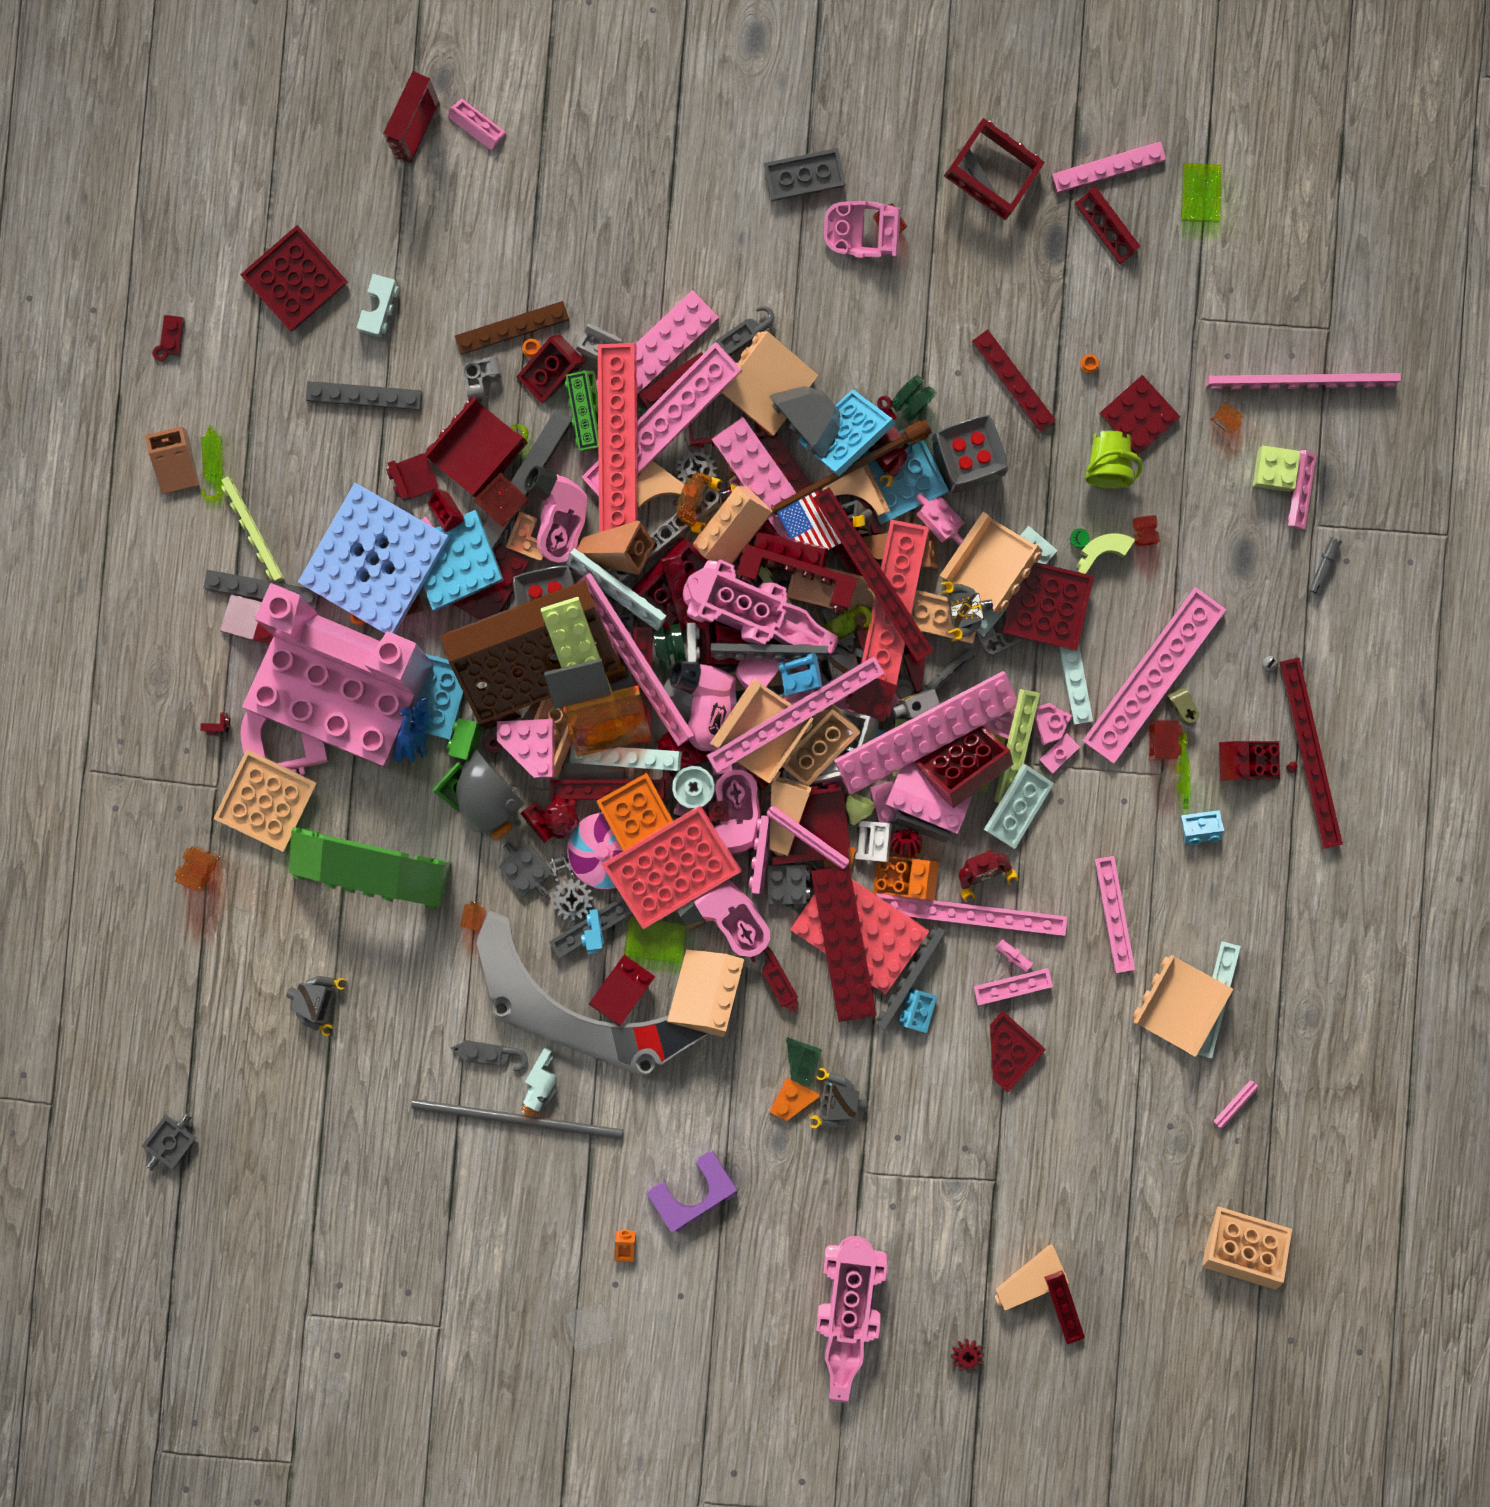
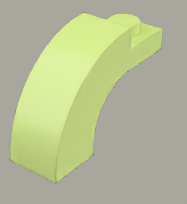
(1108, 543)

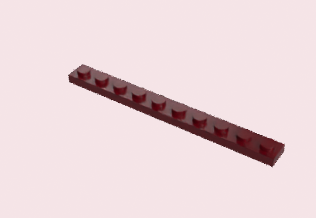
(798, 480)
(873, 574)
(1311, 753)

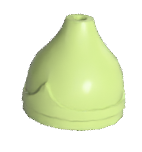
(858, 808)

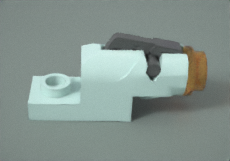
(542, 1085)

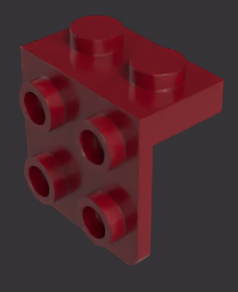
(412, 477)
(689, 756)

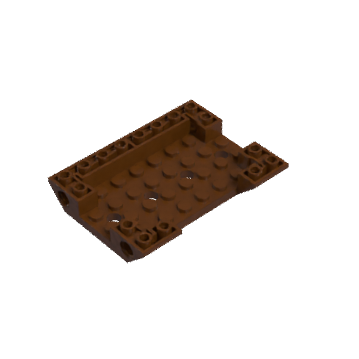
(513, 640)

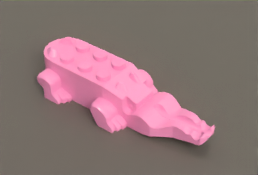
(755, 611)
(848, 1316)

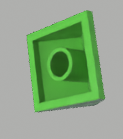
(447, 786)

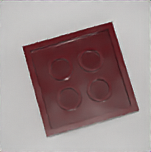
(1140, 413)

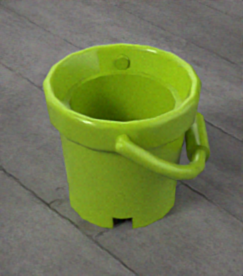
(1112, 461)

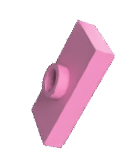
(1059, 753)

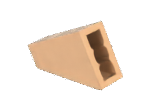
(791, 800)
(1029, 1280)

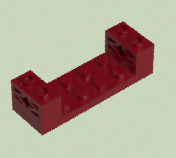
(753, 558)

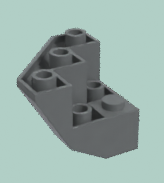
(810, 415)

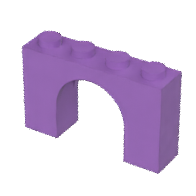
(677, 1214)

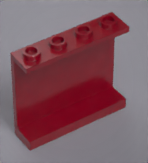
(475, 447)
(826, 819)

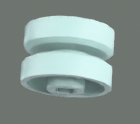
(689, 776)

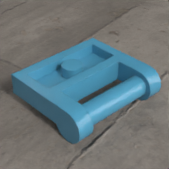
(800, 681)

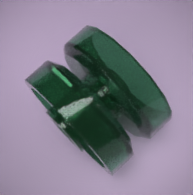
(910, 397)
(669, 646)

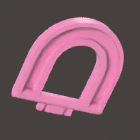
(252, 739)

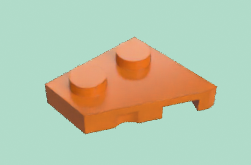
(792, 1099)

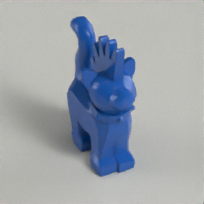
(414, 738)

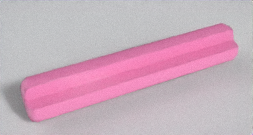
(1236, 1104)

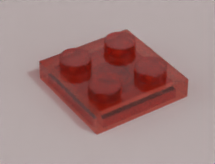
(501, 500)

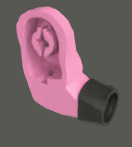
(562, 512)
(733, 915)

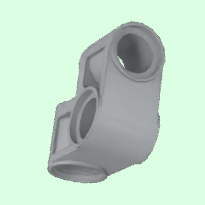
(487, 369)

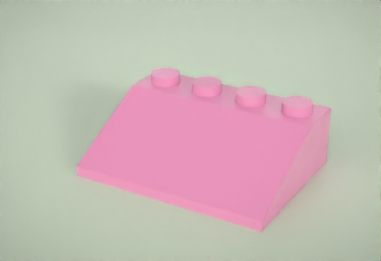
(917, 797)

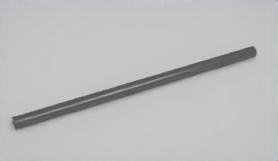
(517, 1118)

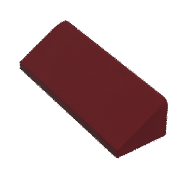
(445, 510)

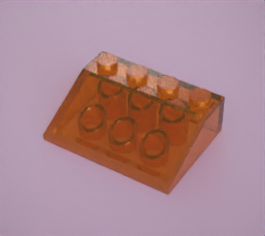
(607, 722)

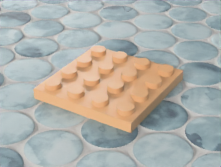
(265, 800)

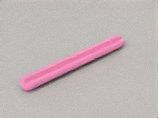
(807, 837)

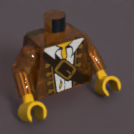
(691, 498)

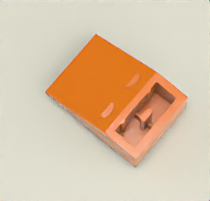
(906, 878)

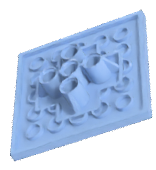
(367, 524)

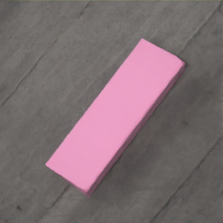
(476, 124)

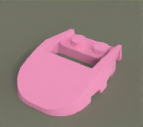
(845, 229)
(764, 672)

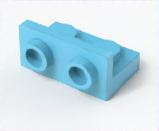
(1202, 827)
(917, 1010)

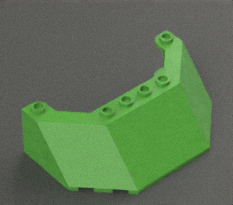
(367, 868)

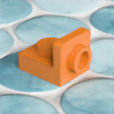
(624, 1246)

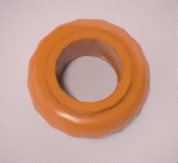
(501, 831)

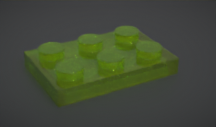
(1201, 192)
(657, 941)

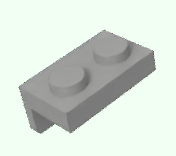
(592, 337)

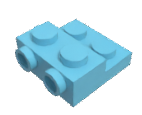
(594, 937)

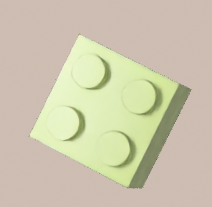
(1276, 468)

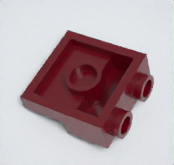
(873, 699)

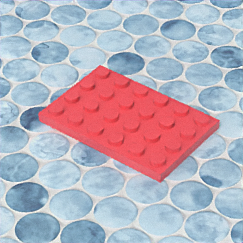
(671, 867)
(887, 935)

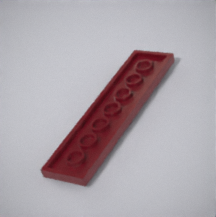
(844, 943)

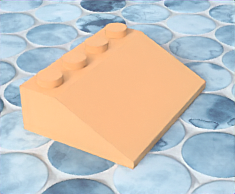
(705, 991)
(1247, 1248)

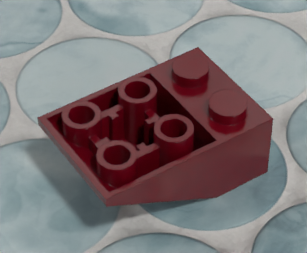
(1249, 760)

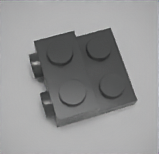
(788, 884)

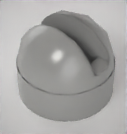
(1267, 660)

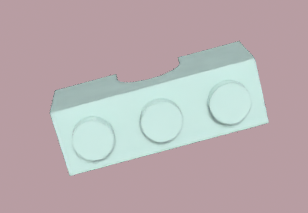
(375, 322)

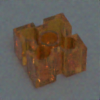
(196, 868)

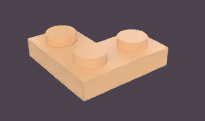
(521, 539)

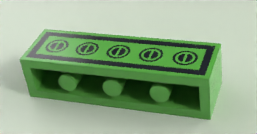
(584, 407)

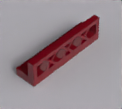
(1114, 222)

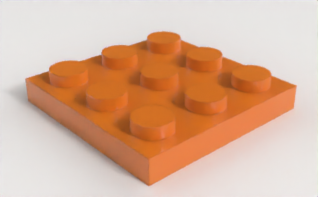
(634, 811)

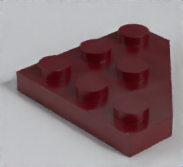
(1011, 1051)

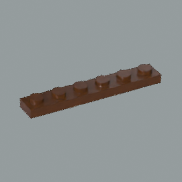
(511, 327)

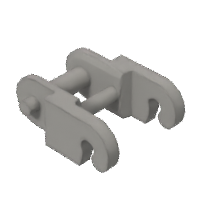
(555, 869)

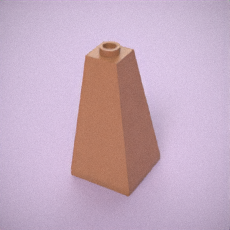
(877, 544)
(619, 548)

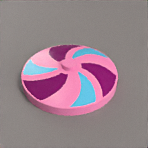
(589, 848)

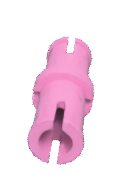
(1014, 955)

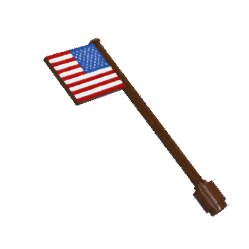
(803, 516)

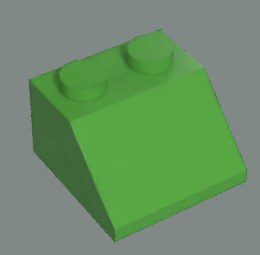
(465, 739)

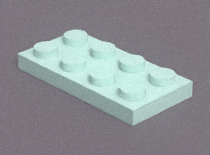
(1018, 806)

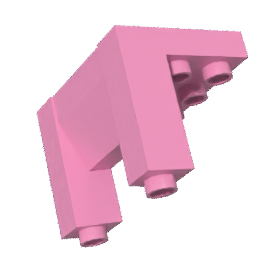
(334, 679)

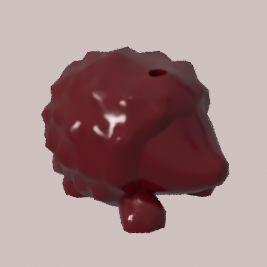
(561, 816)

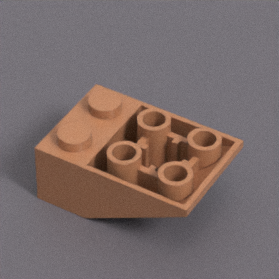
(172, 459)

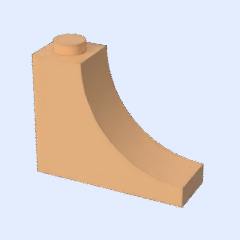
(656, 482)
(861, 484)

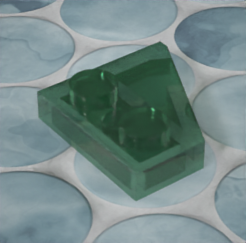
(802, 1060)

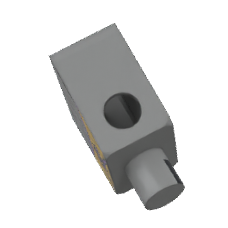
(916, 704)

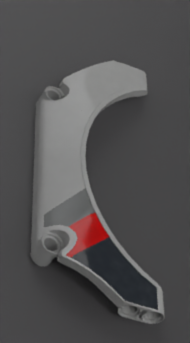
(539, 1014)

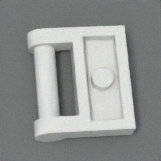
(693, 652)
(879, 841)

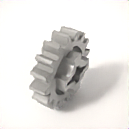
(687, 473)
(572, 908)

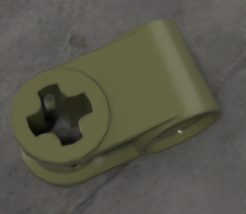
(1182, 703)

